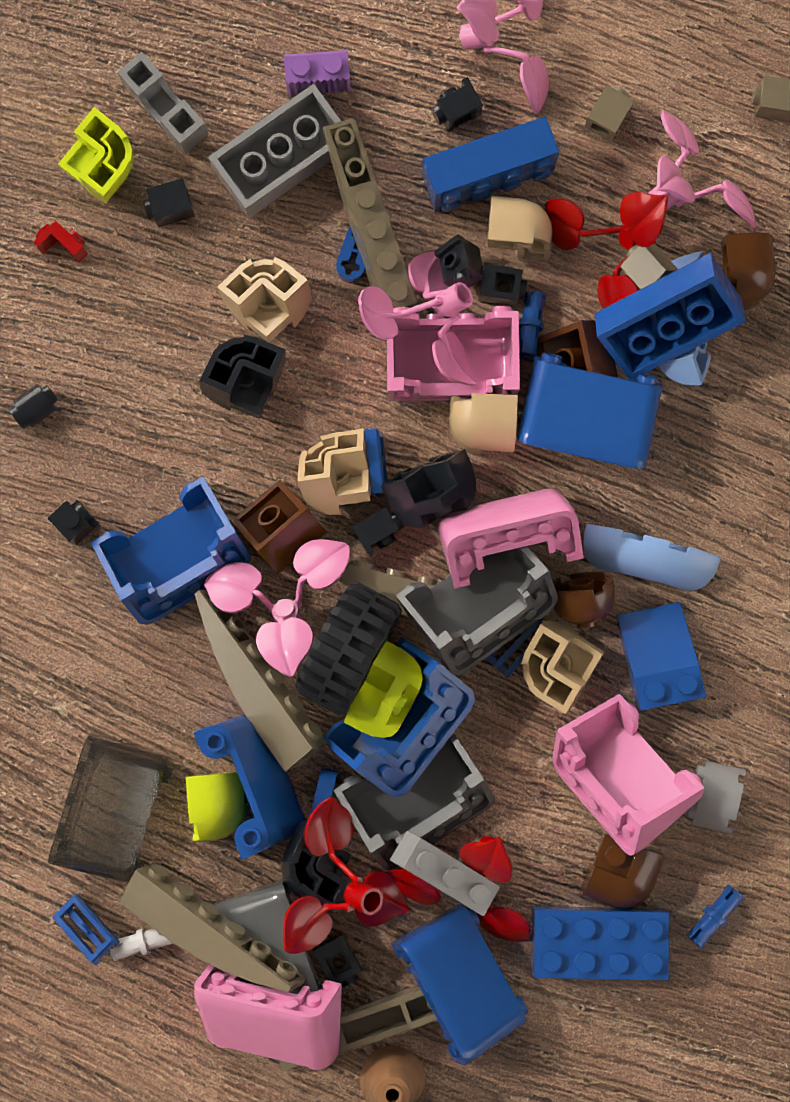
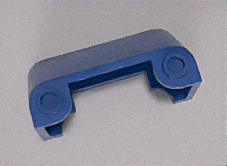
(589, 413)
(171, 557)
(400, 760)
(263, 780)
(461, 983)

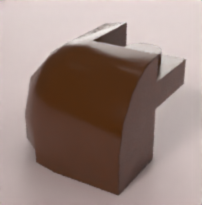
(749, 265)
(620, 878)

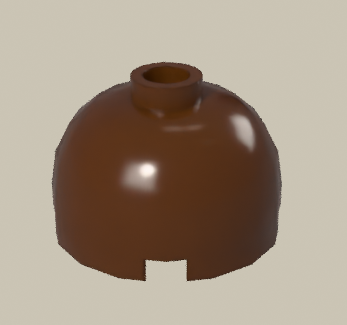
(585, 598)

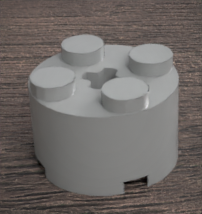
(720, 797)

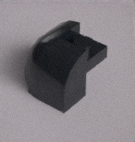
(243, 374)
(432, 489)
(312, 874)

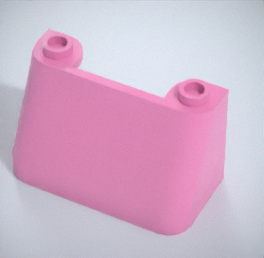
(507, 526)
(622, 775)
(270, 1021)

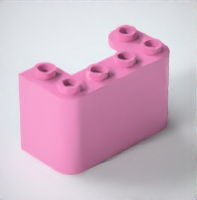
(489, 345)

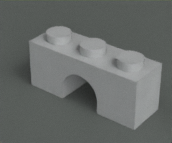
(162, 104)
(445, 873)

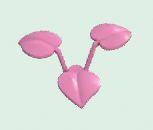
(483, 32)
(678, 189)
(426, 278)
(289, 638)

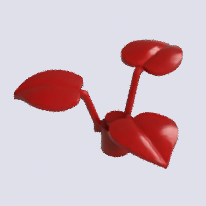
(643, 223)
(491, 861)
(374, 899)

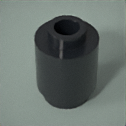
(33, 406)

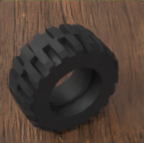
(347, 648)

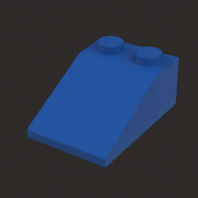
(660, 657)

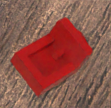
(69, 240)

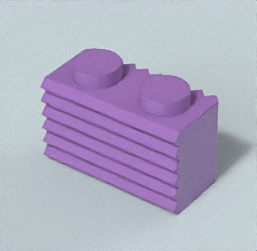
(324, 69)

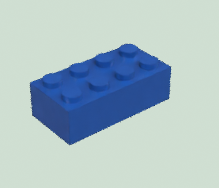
(490, 165)
(670, 317)
(600, 943)

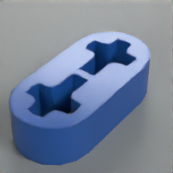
(345, 255)
(325, 786)

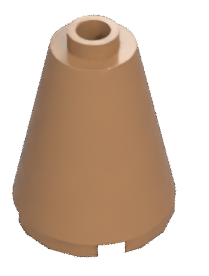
(392, 1076)

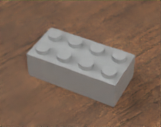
(276, 152)

